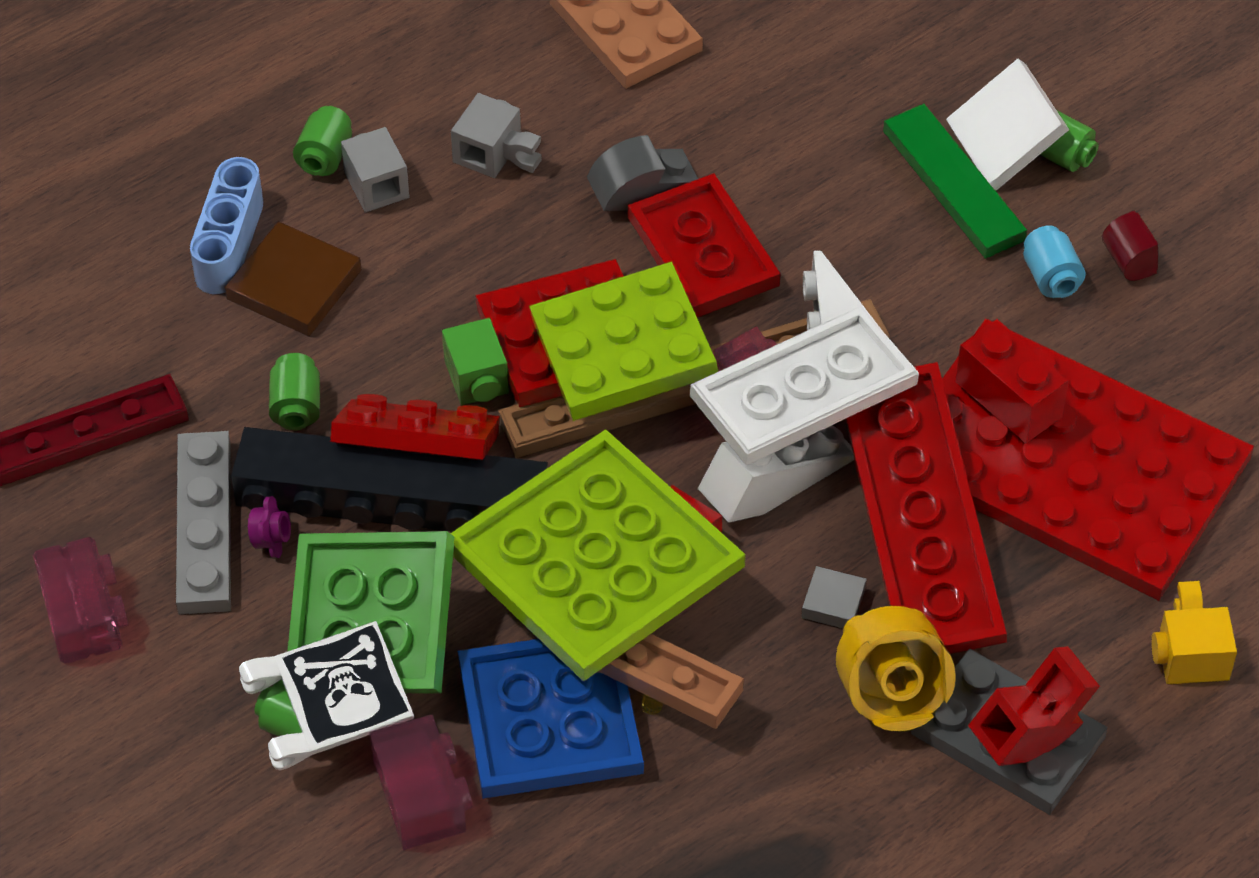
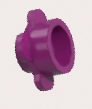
(269, 527)

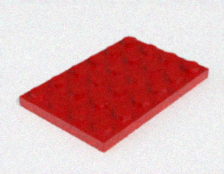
(1108, 482)

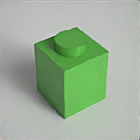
(475, 361)

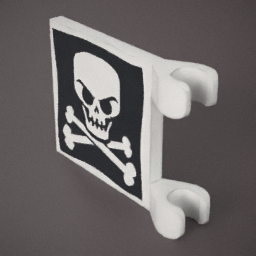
(336, 690)

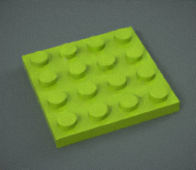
(595, 554)

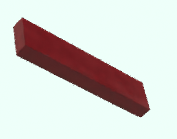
(90, 428)

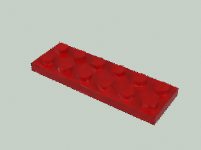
(926, 514)

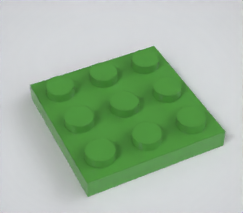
(381, 578)

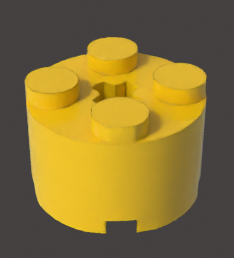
(895, 667)

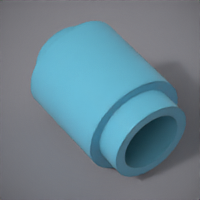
(1053, 262)

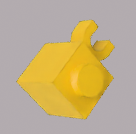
(1194, 640)

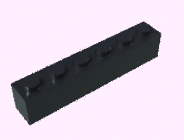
(371, 483)

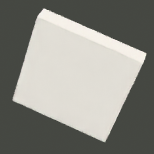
(1007, 124)

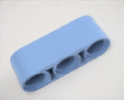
(226, 224)

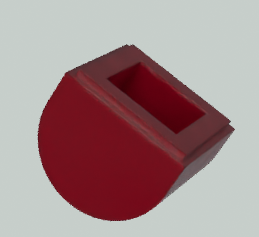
(1132, 246)

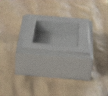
(833, 597)

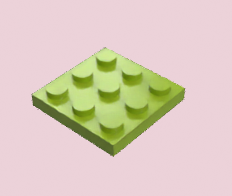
(623, 341)

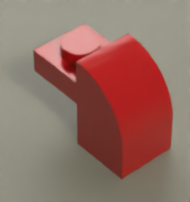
(1037, 716)

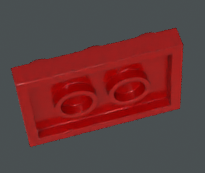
(706, 242)
(416, 427)

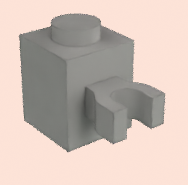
(491, 135)

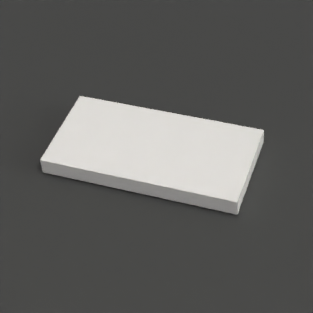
(803, 385)

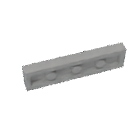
(203, 523)

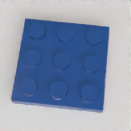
(543, 724)

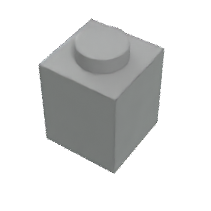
(375, 169)

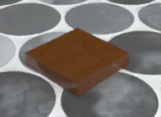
(293, 278)

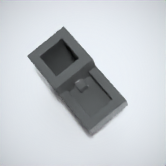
(636, 172)

